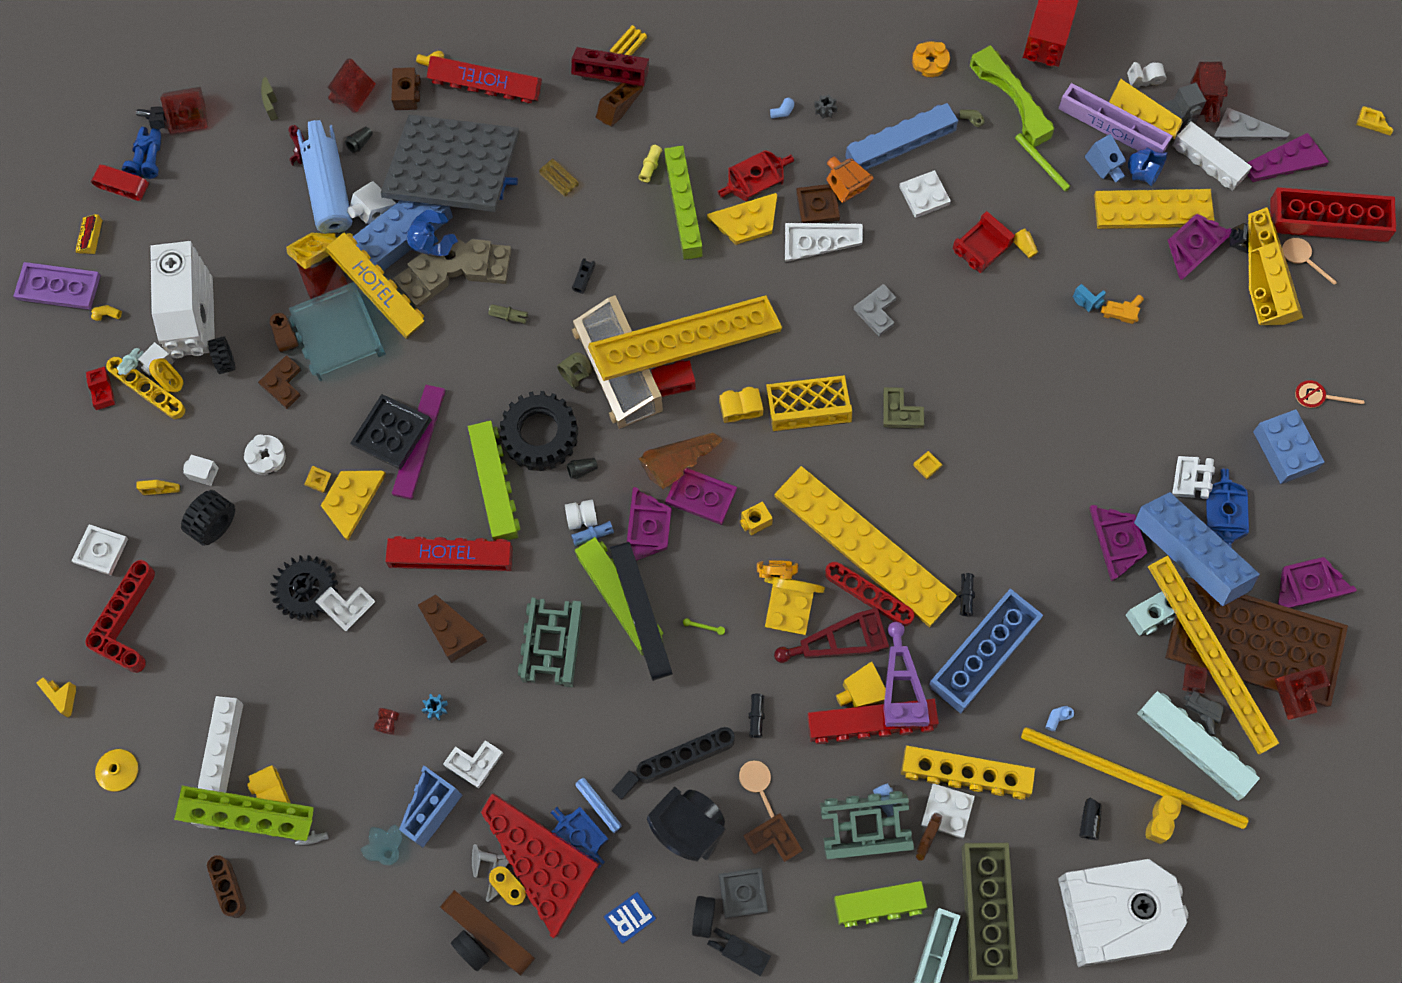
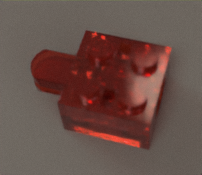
(1210, 80)

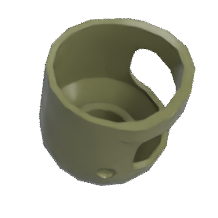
(571, 365)

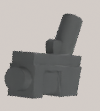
(1209, 710)

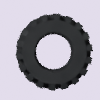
(208, 517)

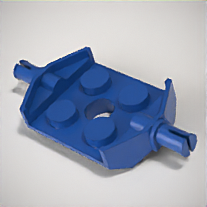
(1228, 526)

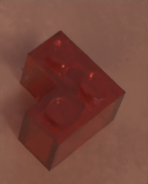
(1296, 691)

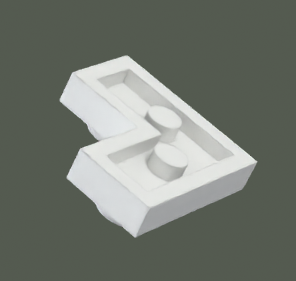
(345, 612)
(474, 769)

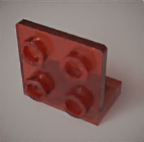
(322, 278)

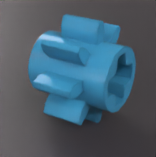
(429, 707)

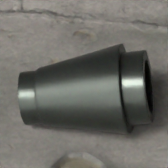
(358, 139)
(581, 467)

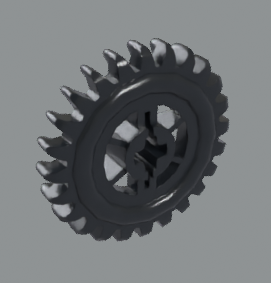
(293, 574)

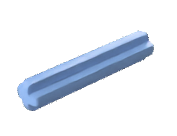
(598, 805)

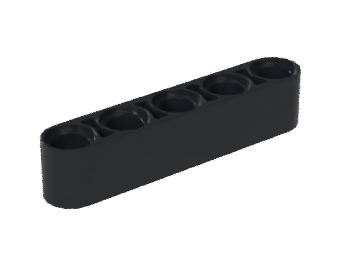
(691, 746)

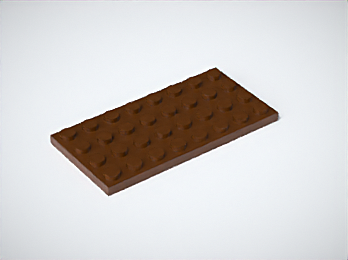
(1264, 640)

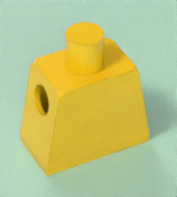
(863, 688)

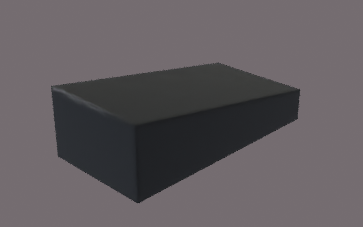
(625, 785)

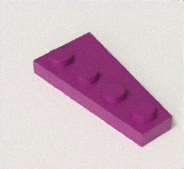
(1293, 156)

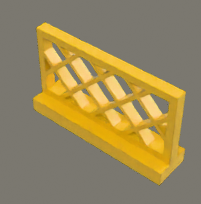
(810, 415)

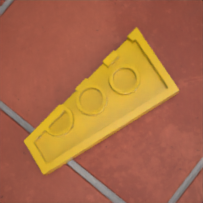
(1143, 107)

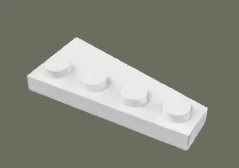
(813, 239)

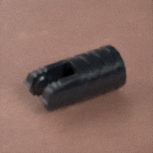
(1091, 820)

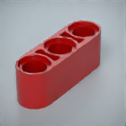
(120, 182)

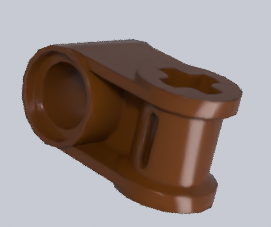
(283, 334)

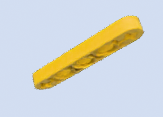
(151, 394)

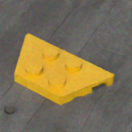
(747, 219)
(311, 248)
(350, 498)

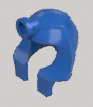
(421, 234)

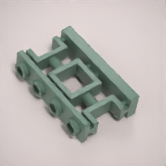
(567, 643)
(869, 841)

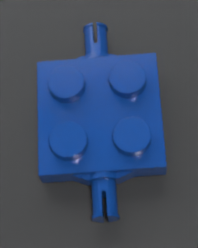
(580, 832)

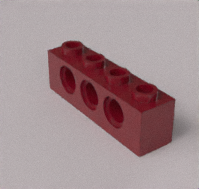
(610, 66)

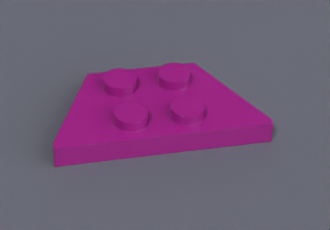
(1195, 243)
(648, 525)
(1119, 539)
(1311, 583)

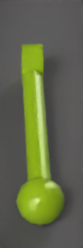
(720, 630)

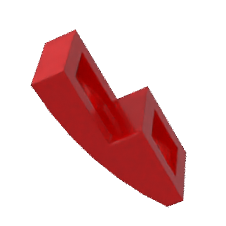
(100, 388)

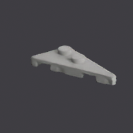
(1241, 126)

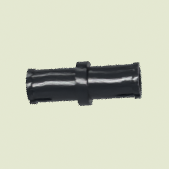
(967, 594)
(756, 715)

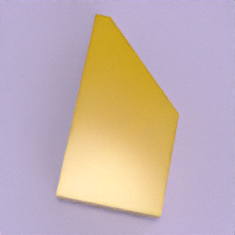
(1373, 120)
(157, 487)

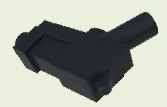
(154, 115)

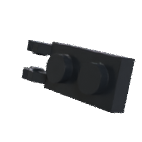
(741, 952)

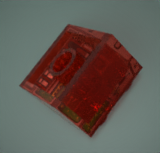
(184, 110)

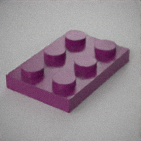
(702, 496)

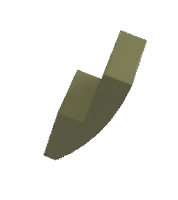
(268, 98)

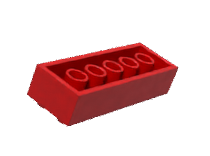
(1333, 214)

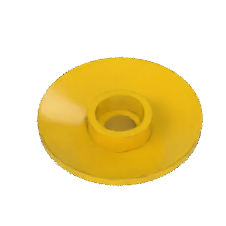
(124, 775)

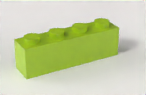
(880, 903)

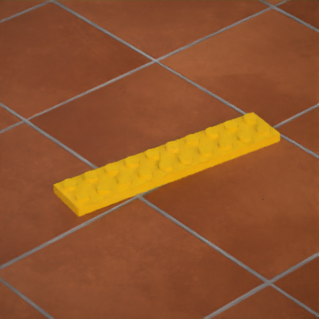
(684, 337)
(865, 546)

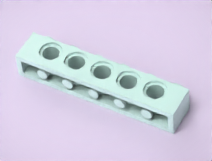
(1140, 617)

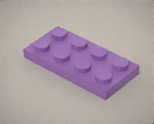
(57, 285)

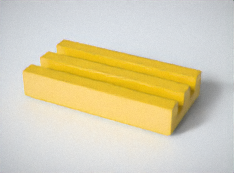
(631, 34)

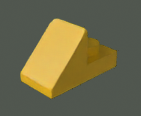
(60, 697)

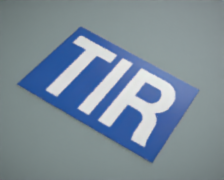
(629, 917)

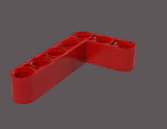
(120, 618)

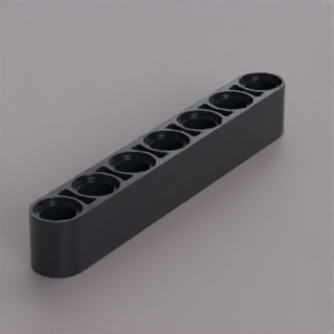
(641, 611)

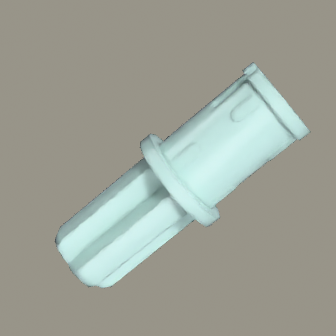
(129, 362)

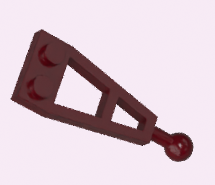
(871, 629)

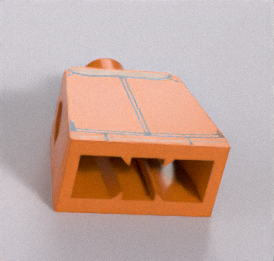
(847, 178)

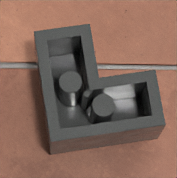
(1186, 104)

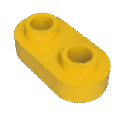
(165, 373)
(507, 885)

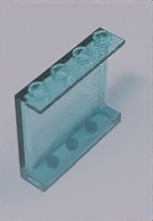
(335, 329)

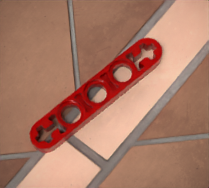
(863, 585)

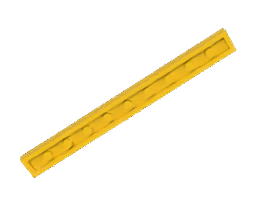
(1213, 655)

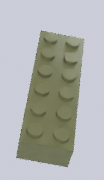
(989, 912)

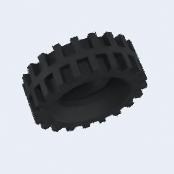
(541, 455)

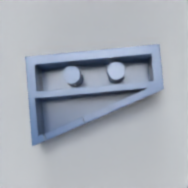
(429, 807)

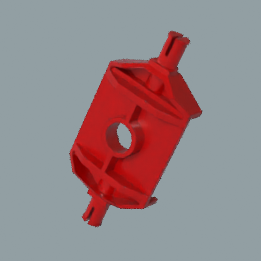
(745, 184)

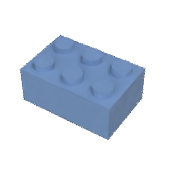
(1288, 446)

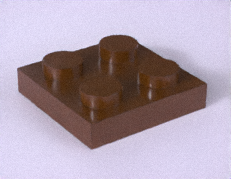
(817, 204)

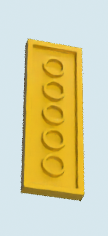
(1151, 208)

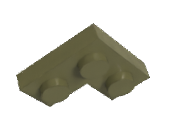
(898, 415)

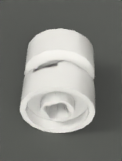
(581, 514)

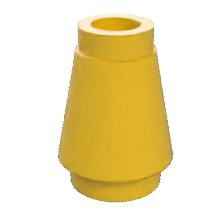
(1025, 243)

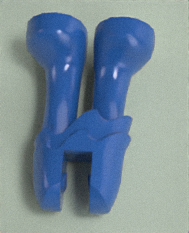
(144, 145)

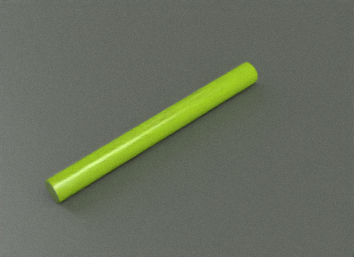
(1042, 162)

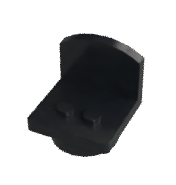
(687, 824)

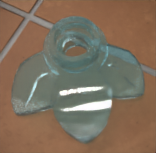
(381, 843)

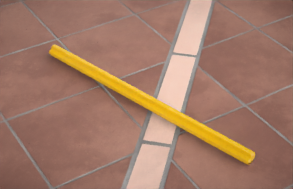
(1134, 778)

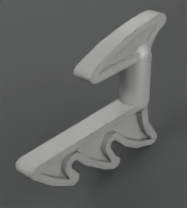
(498, 860)

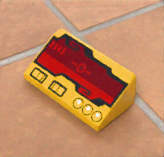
(89, 234)

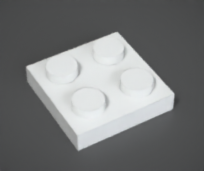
(925, 194)
(99, 550)
(953, 807)

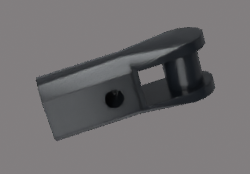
(582, 276)

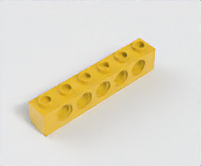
(1022, 775)

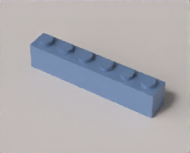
(903, 137)

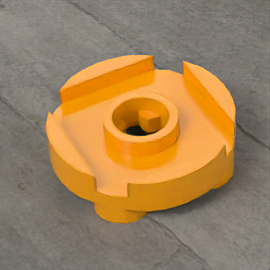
(931, 49)
(777, 567)

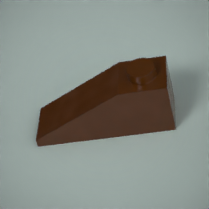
(617, 102)

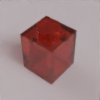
(1195, 678)

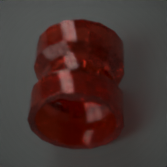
(386, 721)

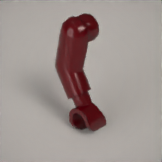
(293, 129)

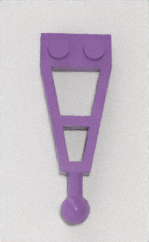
(903, 713)

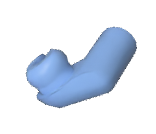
(784, 110)
(1057, 715)

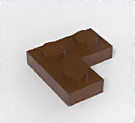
(277, 382)
(775, 832)

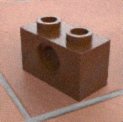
(402, 79)

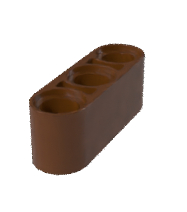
(233, 894)

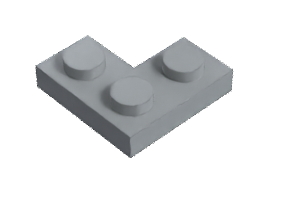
(872, 308)

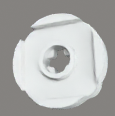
(269, 464)

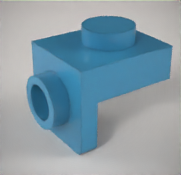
(1085, 298)

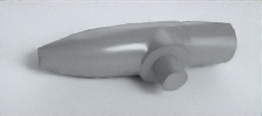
(313, 838)

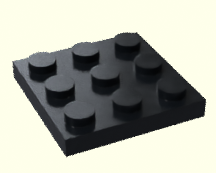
(391, 431)

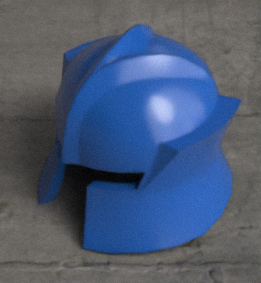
(1146, 165)

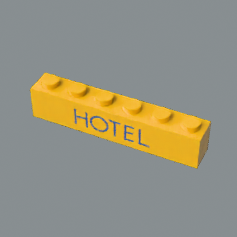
(375, 285)

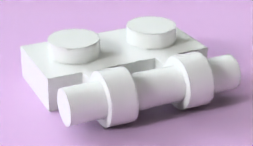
(1187, 474)

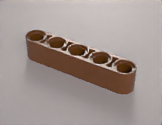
(487, 932)

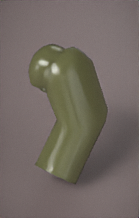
(973, 115)

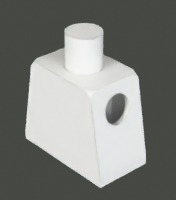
(368, 203)

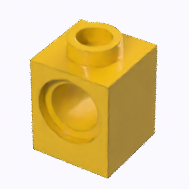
(757, 510)

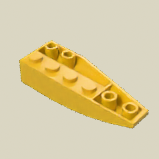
(1269, 274)

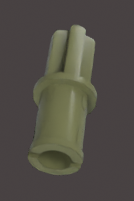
(507, 313)

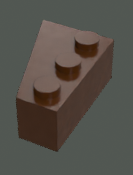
(451, 629)

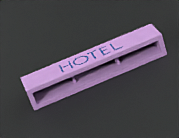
(1113, 120)

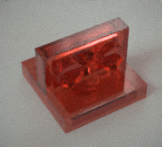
(350, 86)

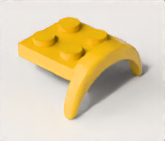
(790, 604)

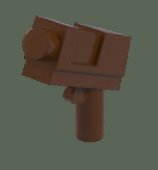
(928, 836)

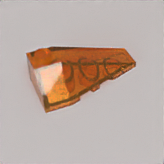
(667, 462)

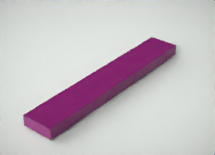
(409, 474)

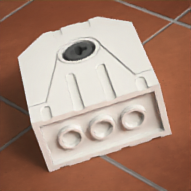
(181, 299)
(1105, 913)

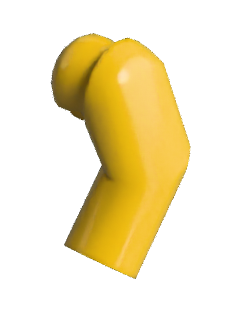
(424, 60)
(98, 312)

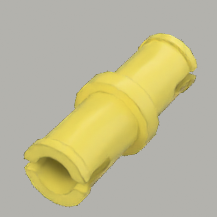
(650, 163)

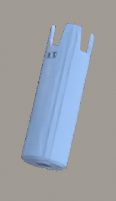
(325, 179)

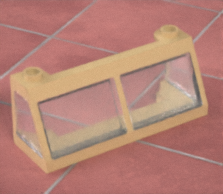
(631, 395)

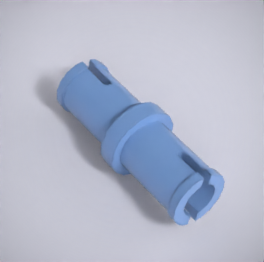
(597, 531)

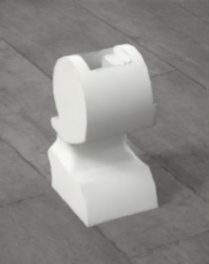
(1151, 74)

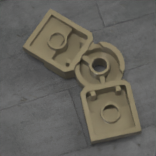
(431, 273)

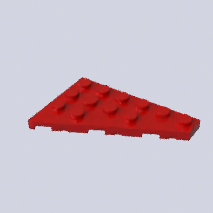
(544, 862)

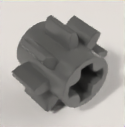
(825, 106)

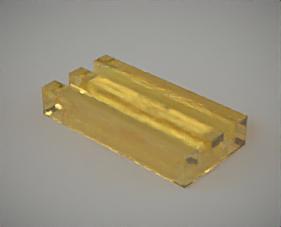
(568, 187)

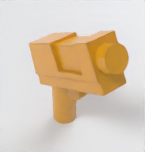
(1125, 312)

